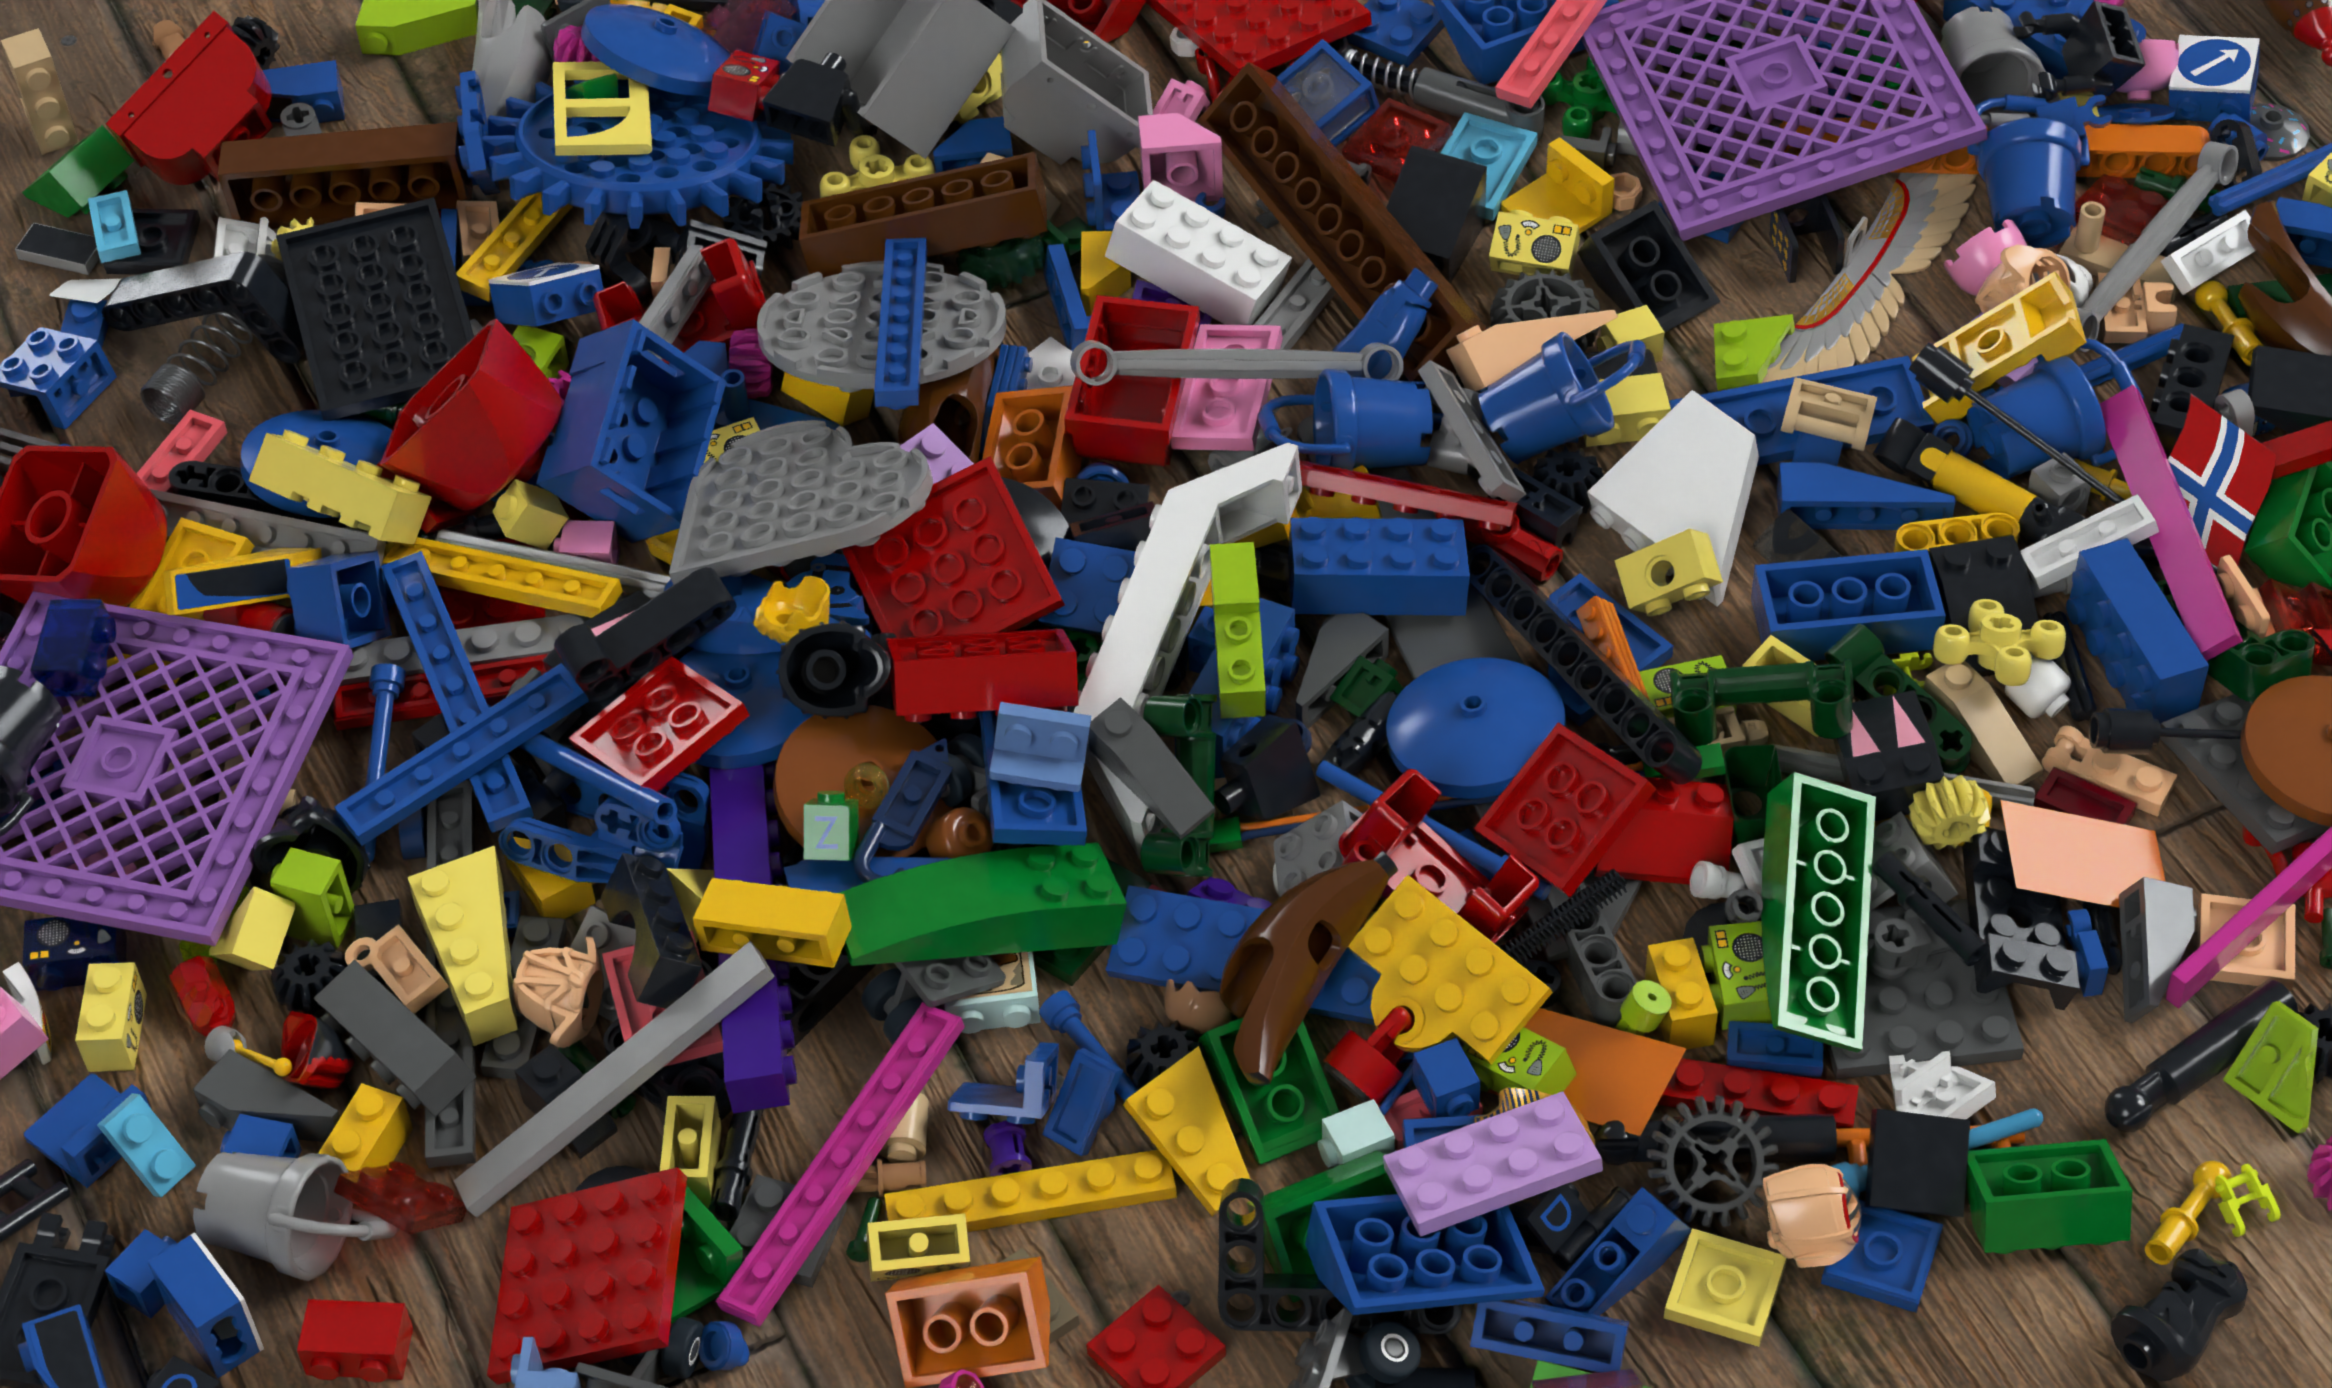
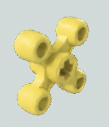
(872, 168)
(1999, 642)

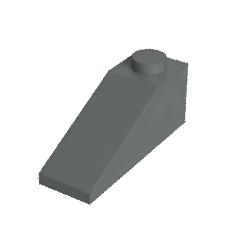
(1335, 651)
(1148, 768)
(2155, 931)
(245, 1088)

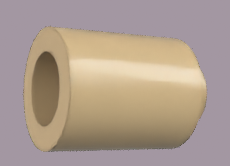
(910, 1136)

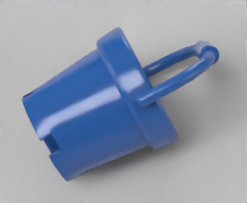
(2031, 171)
(1554, 397)
(2053, 405)
(1360, 421)

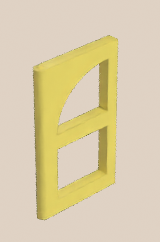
(626, 138)

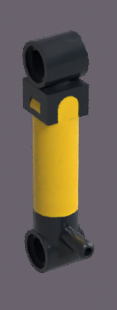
(1939, 468)

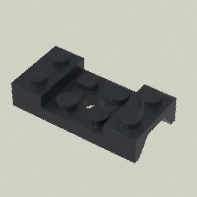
(2016, 954)

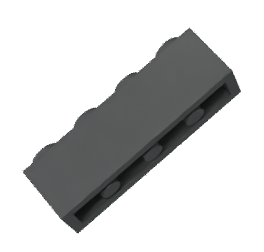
(394, 1038)

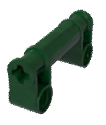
(1825, 686)
(1190, 721)

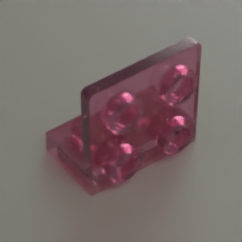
(739, 22)

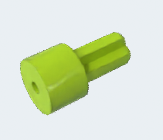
(1644, 1008)

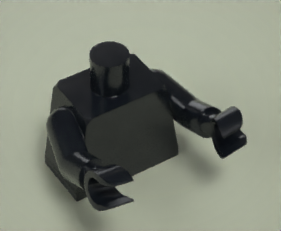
(2098, 50)
(816, 102)

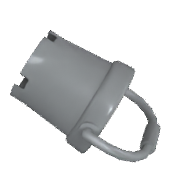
(1990, 60)
(282, 1211)

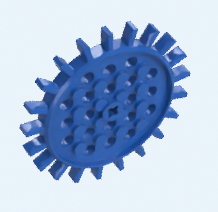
(692, 164)

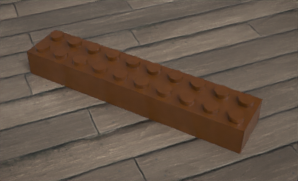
(1330, 209)

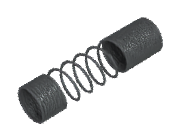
(177, 390)

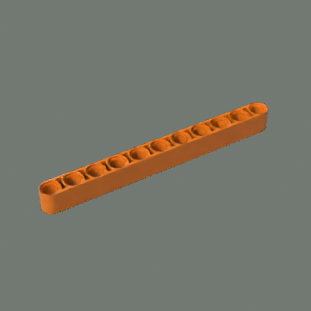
(2113, 151)

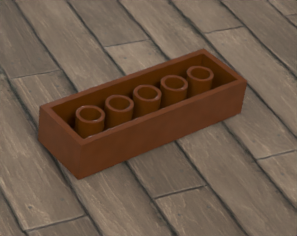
(332, 171)
(947, 208)

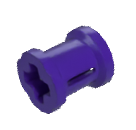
(1006, 1149)

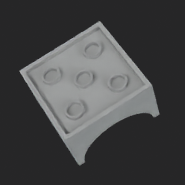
(907, 59)

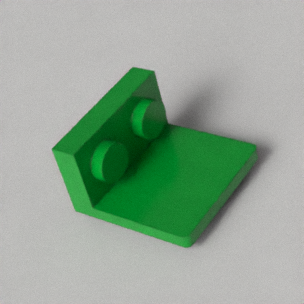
(705, 1258)

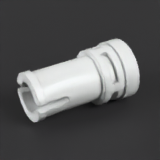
(1714, 881)

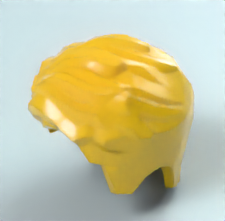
(793, 608)

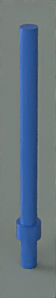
(1464, 846)

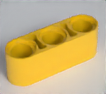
(1954, 530)

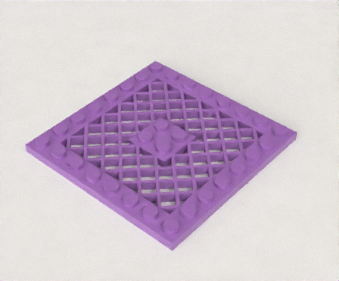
(1769, 86)
(128, 760)

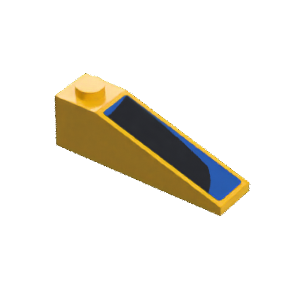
(233, 580)

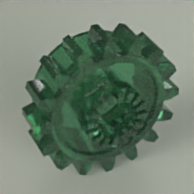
(1003, 262)

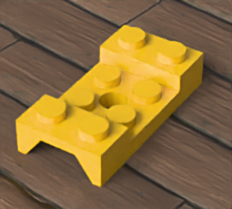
(2026, 325)

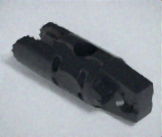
(1362, 738)

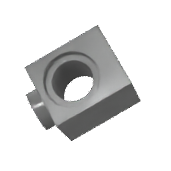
(2059, 485)

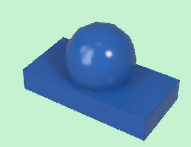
(1083, 1102)

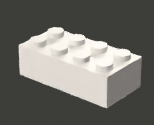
(1197, 256)

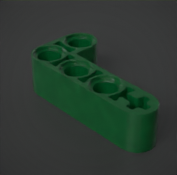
(2258, 661)

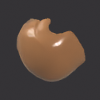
(1195, 1009)

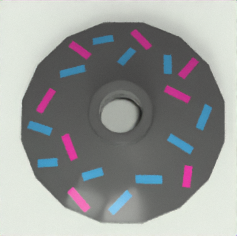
(2285, 130)

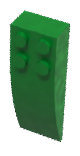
(987, 906)
(1817, 908)

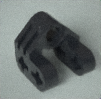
(614, 238)

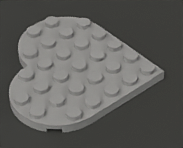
(795, 497)

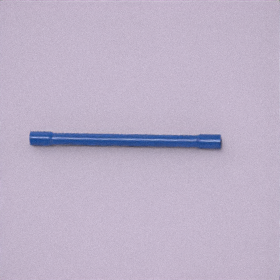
(643, 799)

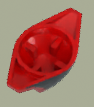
(315, 1052)

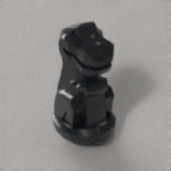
(2176, 1326)

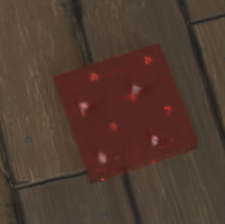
(1389, 136)
(2126, 207)
(401, 1197)

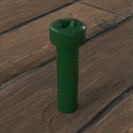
(2325, 955)
(857, 1248)

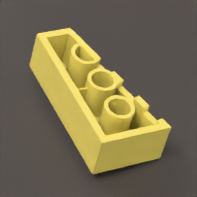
(336, 487)
(468, 932)

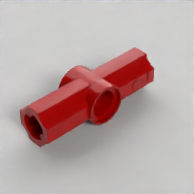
(1519, 546)

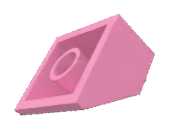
(1180, 156)

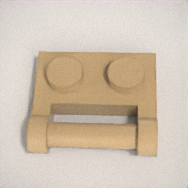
(1829, 412)

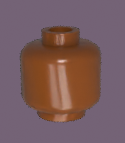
(957, 834)

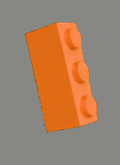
(1030, 440)
(971, 1320)

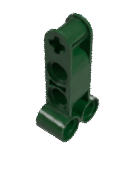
(1873, 669)

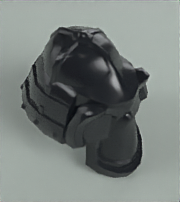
(833, 670)
(316, 831)

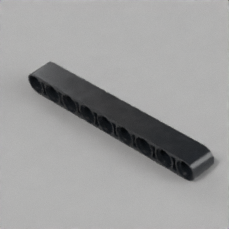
(1583, 666)

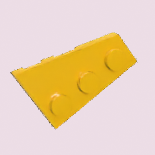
(1190, 1128)

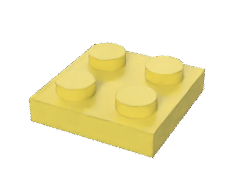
(1725, 1287)

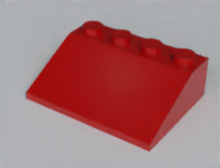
(980, 671)

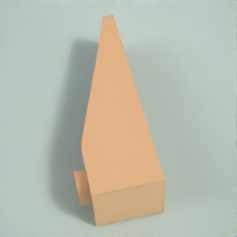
(1493, 353)

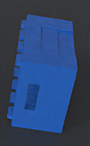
(662, 437)

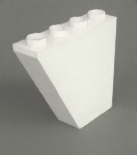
(1680, 477)

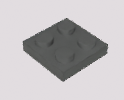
(759, 1209)

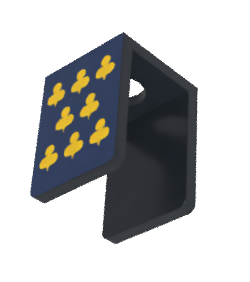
(1819, 220)

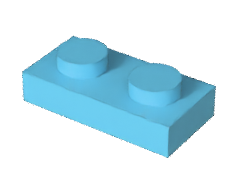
(114, 226)
(146, 1145)

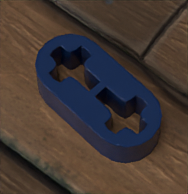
(414, 835)

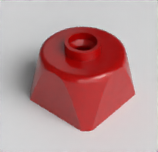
(476, 422)
(78, 526)

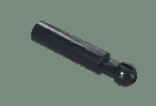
(2193, 1059)
(1796, 1136)

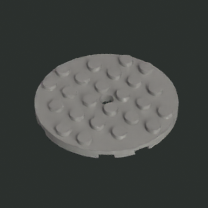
(831, 329)

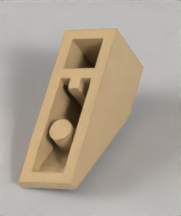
(1995, 738)

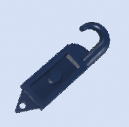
(905, 806)

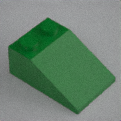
(1277, 1115)

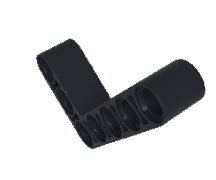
(207, 287)
(1269, 1287)

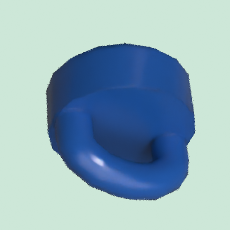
(723, 1346)

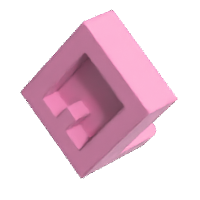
(1183, 98)

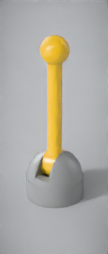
(225, 1038)

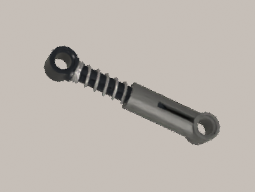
(1444, 91)

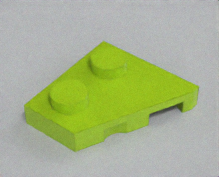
(1748, 348)
(2278, 1066)

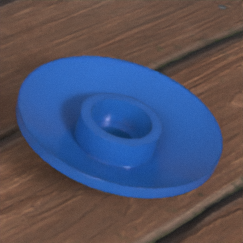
(2137, 113)

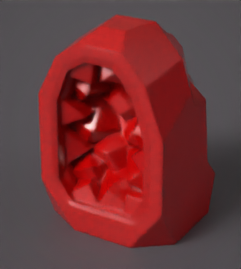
(203, 994)

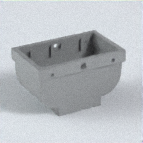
(1064, 87)

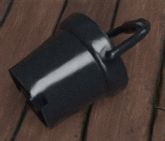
(26, 726)

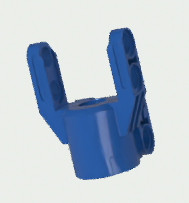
(619, 831)

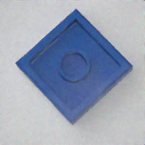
(1889, 1259)

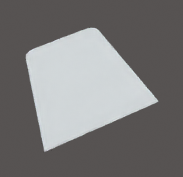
(86, 289)

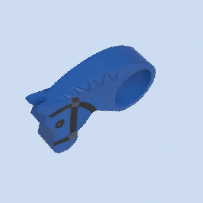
(739, 634)

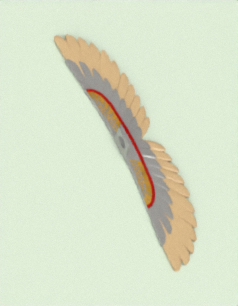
(1865, 295)

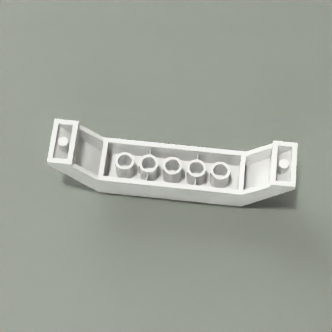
(1167, 591)

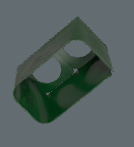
(1748, 771)

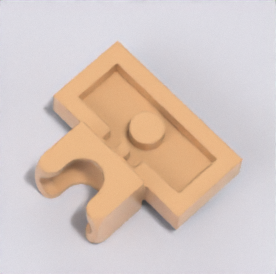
(2139, 312)

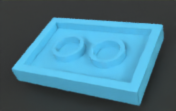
(1493, 145)

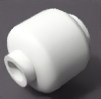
(2043, 690)

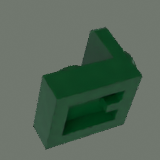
(1067, 234)
(1364, 685)

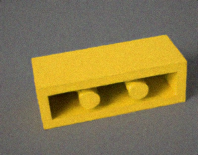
(778, 920)

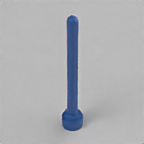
(387, 683)
(1063, 1014)

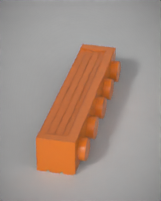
(1605, 631)

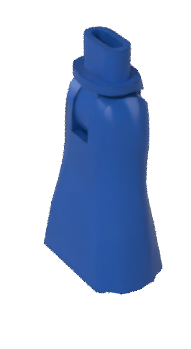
(1392, 321)

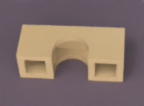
(40, 91)

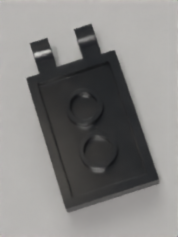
(47, 1280)

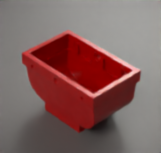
(208, 100)
(1129, 415)

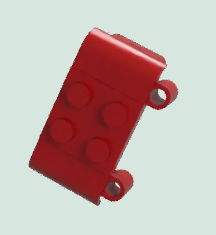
(726, 306)
(1418, 851)

